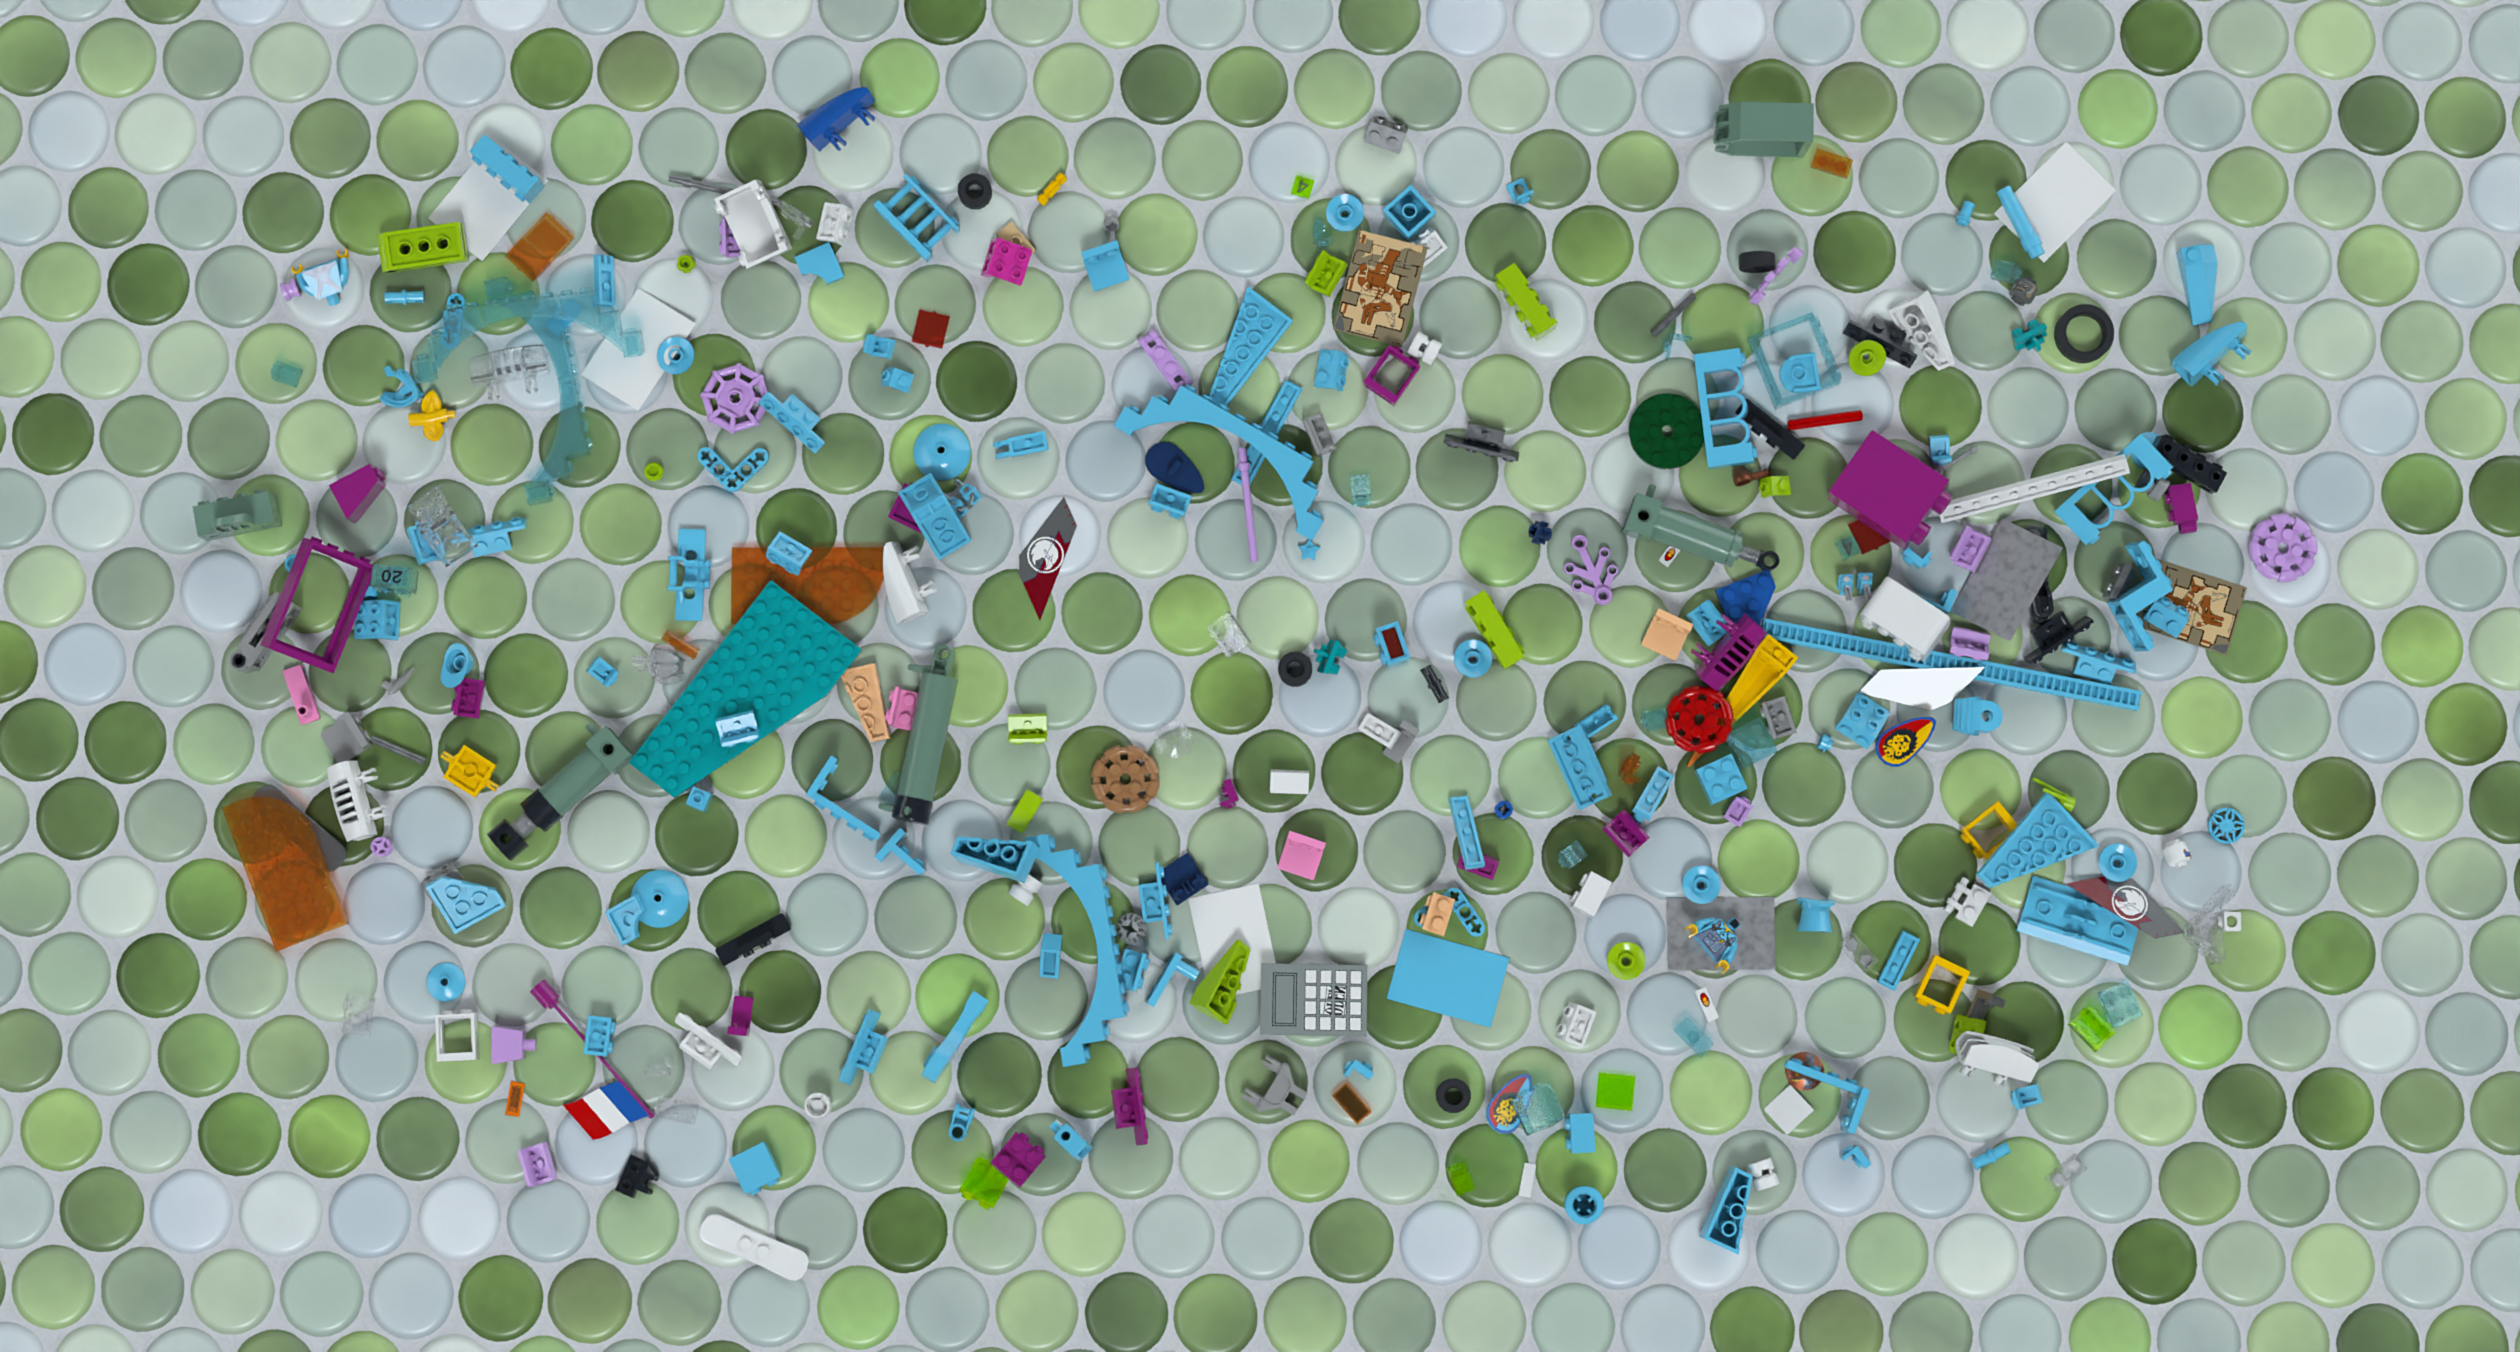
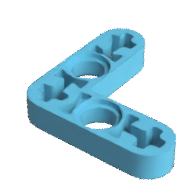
(728, 473)
(1462, 902)

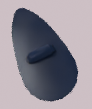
(1173, 468)

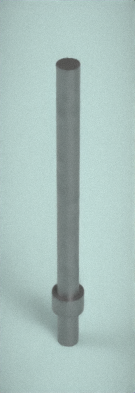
(688, 182)

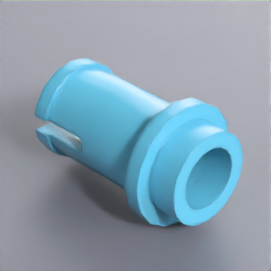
(1965, 214)

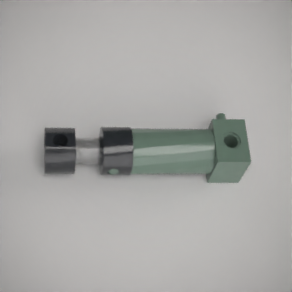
(563, 790)

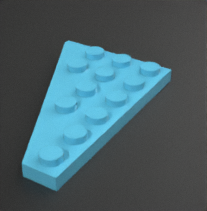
(2039, 840)

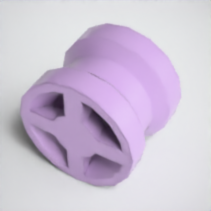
(290, 289)
(378, 845)

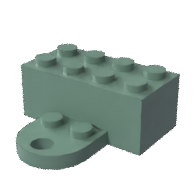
(237, 515)

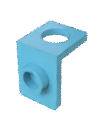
(1525, 197)

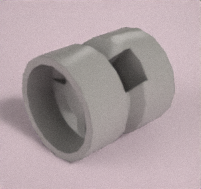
(2157, 488)

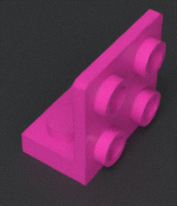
(1006, 261)

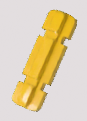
(1051, 189)

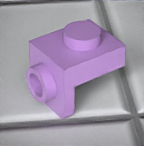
(1738, 810)

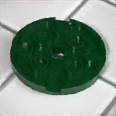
(1647, 435)

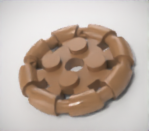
(1125, 767)

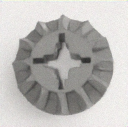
(1137, 924)

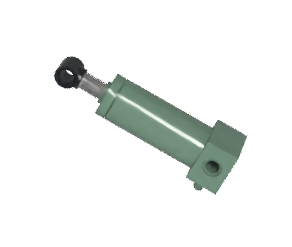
(1690, 533)

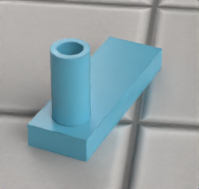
(1652, 795)
(1173, 964)

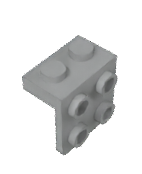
(346, 738)

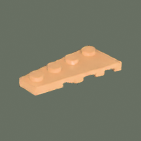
(866, 694)

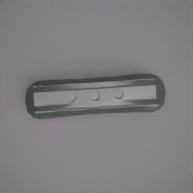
(332, 850)

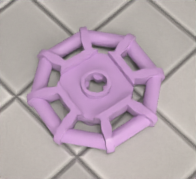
(724, 399)

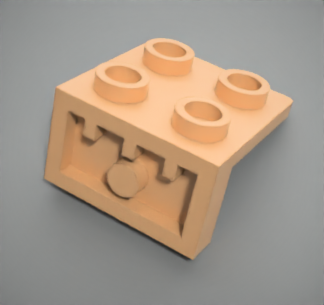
(1666, 634)

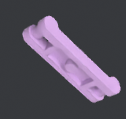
(1164, 360)

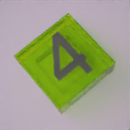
(1302, 187)

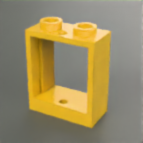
(2002, 815)
(1950, 967)

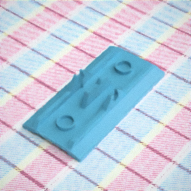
(2075, 921)

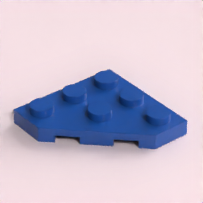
(1747, 597)

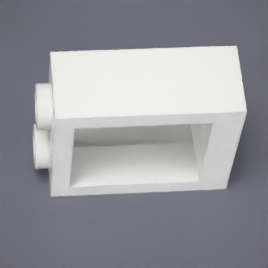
(440, 1042)

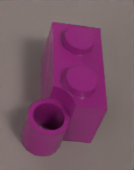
(2181, 507)

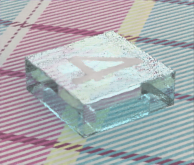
(1848, 547)

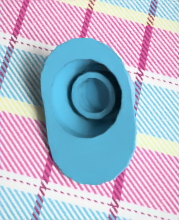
(456, 665)

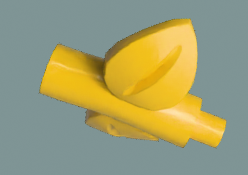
(431, 416)

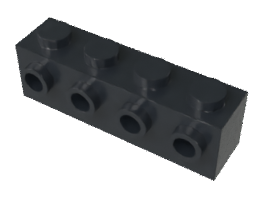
(2190, 465)

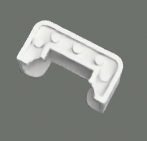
(1905, 618)

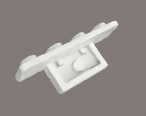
(703, 1045)

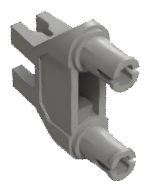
(1278, 1090)

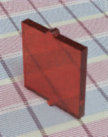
(930, 329)
(1866, 537)

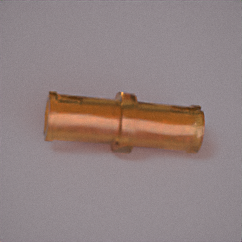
(680, 644)

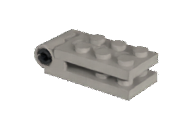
(252, 654)

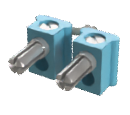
(969, 493)
(1864, 584)

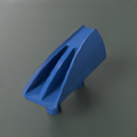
(834, 116)

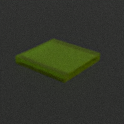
(1615, 1091)

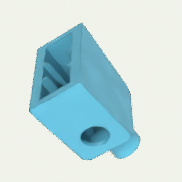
(1075, 1145)

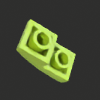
(1024, 811)

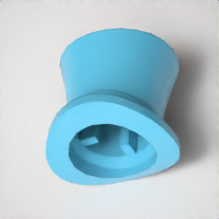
(1815, 915)
(1584, 1204)

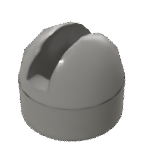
(1111, 227)

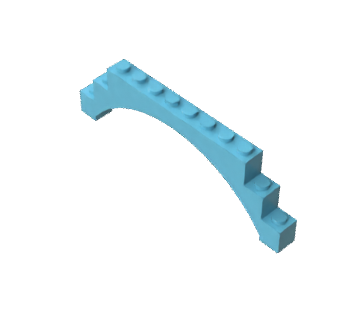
(1195, 408)
(1109, 997)

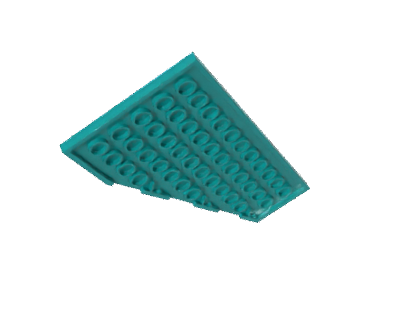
(770, 663)

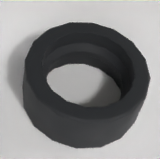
(1757, 261)

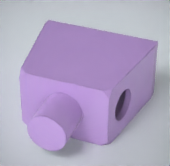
(509, 1045)

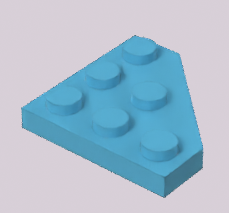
(463, 901)

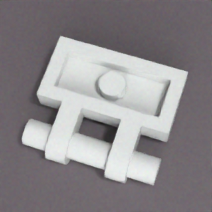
(1971, 906)

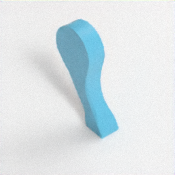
(942, 1055)

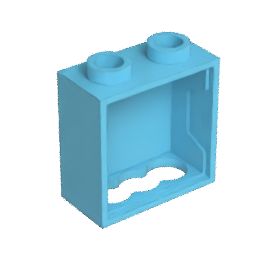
(755, 1168)

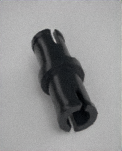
(1434, 683)

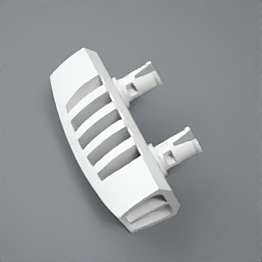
(351, 800)
(1996, 1056)

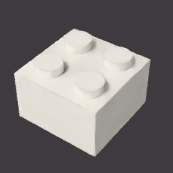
(1590, 894)

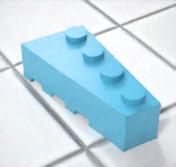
(507, 169)

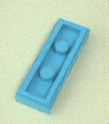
(1898, 960)

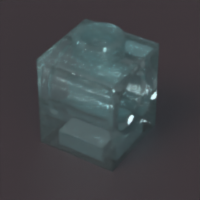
(1571, 855)

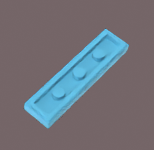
(1466, 832)

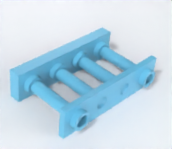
(899, 221)

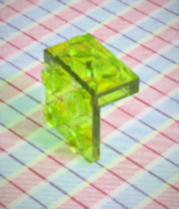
(984, 1184)

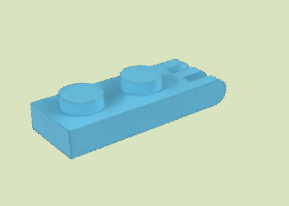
(604, 279)

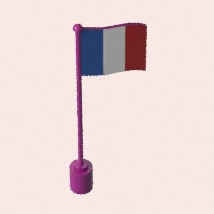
(607, 1106)

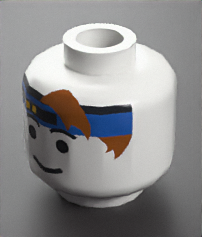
(2176, 854)

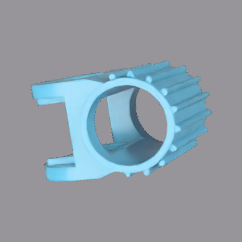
(1968, 716)

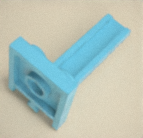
(836, 811)
(1855, 1104)

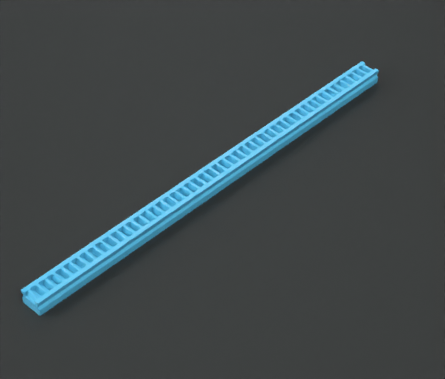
(1992, 673)

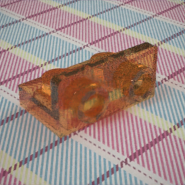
(1630, 766)

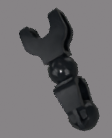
(2044, 598)

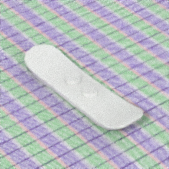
(754, 1247)

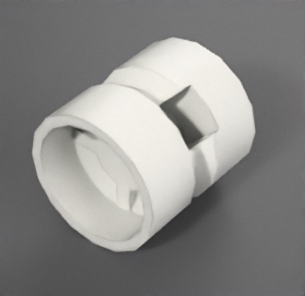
(1429, 353)
(1024, 891)
(818, 1105)
(1768, 1179)

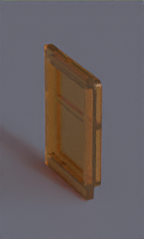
(540, 247)

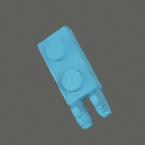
(1023, 445)

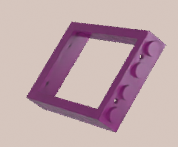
(346, 618)

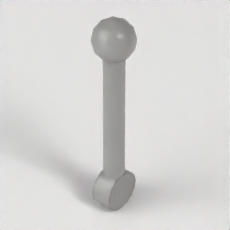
(1973, 449)

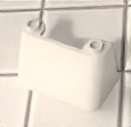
(753, 223)

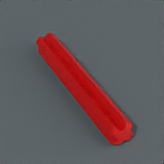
(1824, 420)

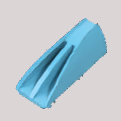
(2208, 350)

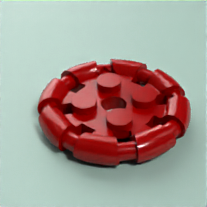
(1695, 708)

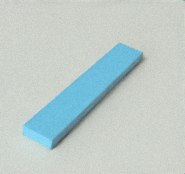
(1272, 423)

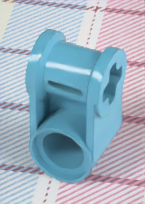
(961, 1121)

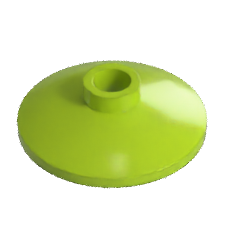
(1872, 363)
(1635, 956)

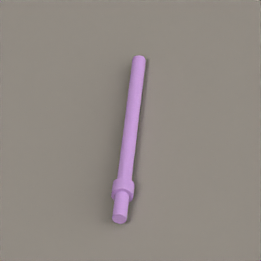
(1243, 466)

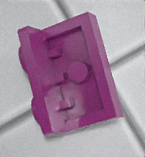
(468, 698)
(1626, 833)

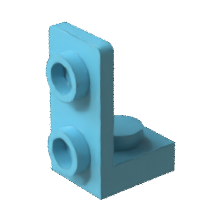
(1947, 601)

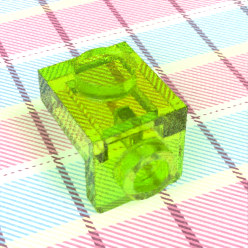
(1460, 1178)

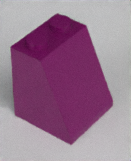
(358, 491)

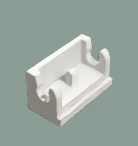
(1289, 781)

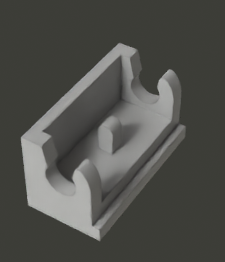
(1319, 434)

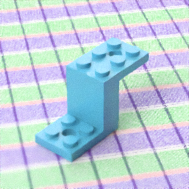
(2140, 595)

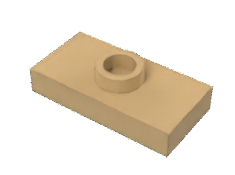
(1012, 234)

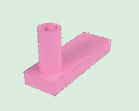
(301, 694)

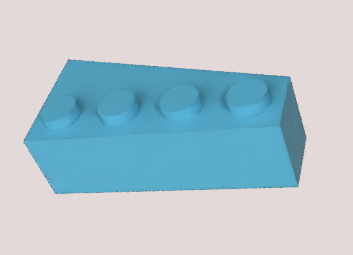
(1001, 857)
(1728, 1211)

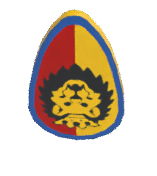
(1904, 740)

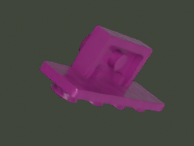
(1129, 1107)

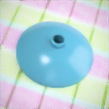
(942, 465)
(673, 898)

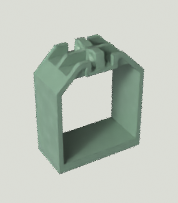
(1764, 129)

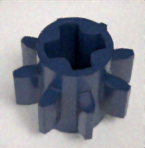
(1540, 532)

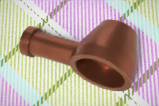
(1742, 476)

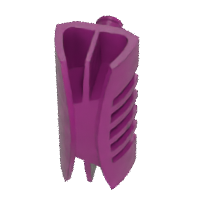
(1730, 652)

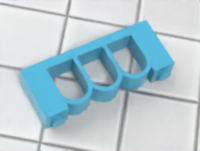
(1717, 362)
(2080, 523)

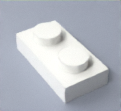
(1379, 731)

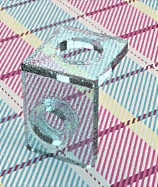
(1668, 343)

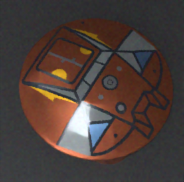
(1799, 1080)

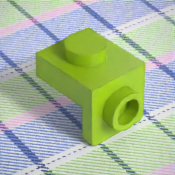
(1774, 486)

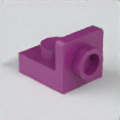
(1229, 790)

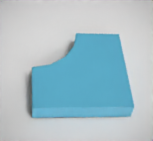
(820, 262)
(625, 918)

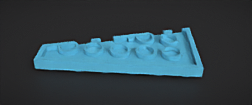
(1252, 338)

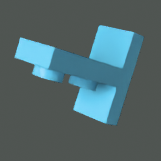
(902, 852)

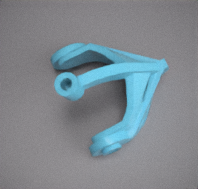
(398, 398)

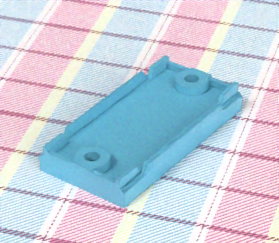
(1580, 767)

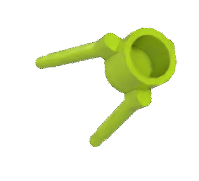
(2064, 799)

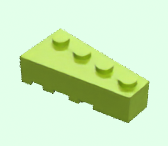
(1525, 302)
(1493, 629)

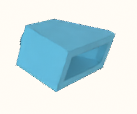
(1050, 955)

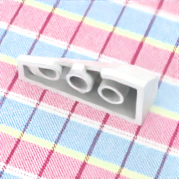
(1922, 323)

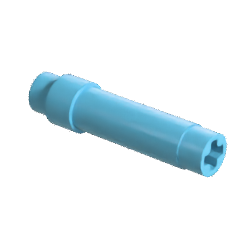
(2029, 239)

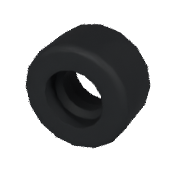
(975, 179)
(1286, 661)
(1453, 1107)

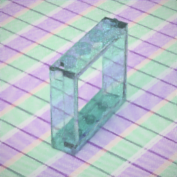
(1764, 369)

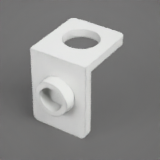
(2221, 920)

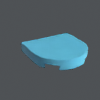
(1800, 373)

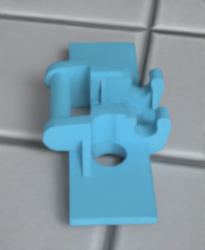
(695, 576)

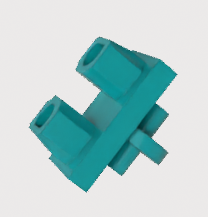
(2030, 339)
(1327, 655)

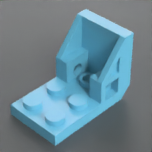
(934, 516)

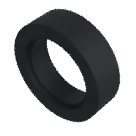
(2100, 317)

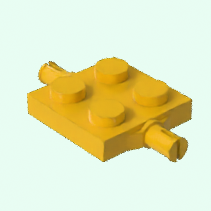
(469, 771)

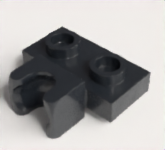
(635, 1177)

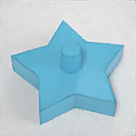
(1308, 550)

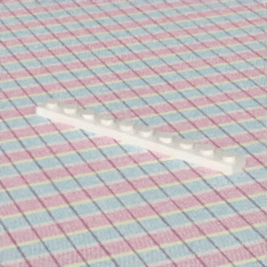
(2035, 488)

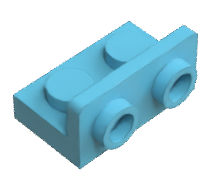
(788, 553)
(599, 1035)

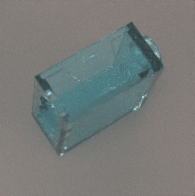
(1537, 1108)

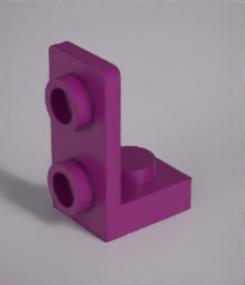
(741, 1016)

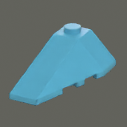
(2198, 274)

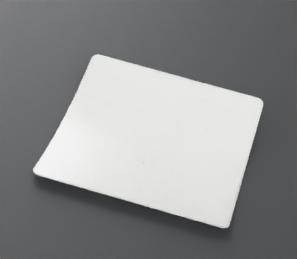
(1788, 1109)

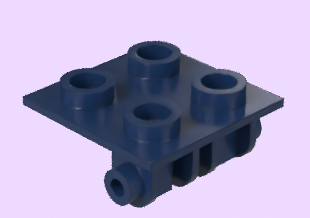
(1183, 879)

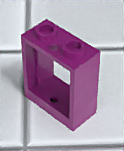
(1378, 389)

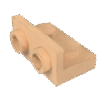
(1437, 914)

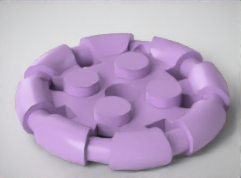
(2291, 540)

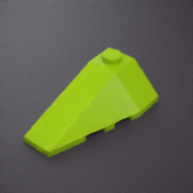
(1218, 989)

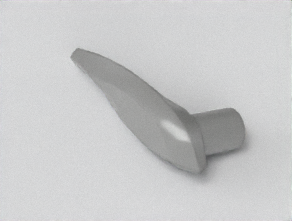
(399, 683)

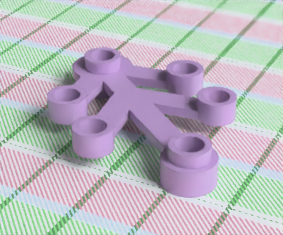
(1757, 295)
(1592, 573)

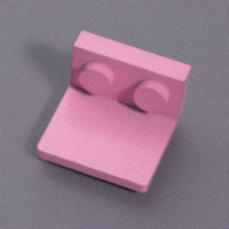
(902, 708)
(1301, 855)

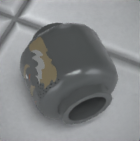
(2024, 291)

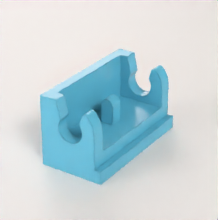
(1597, 721)

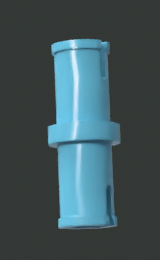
(404, 297)
(1991, 1155)

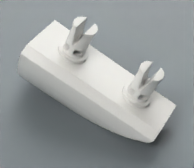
(901, 588)

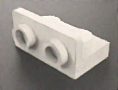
(834, 223)
(1430, 239)
(1575, 1024)

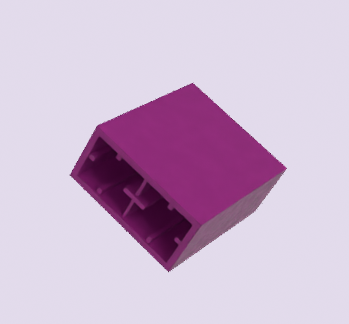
(1890, 491)

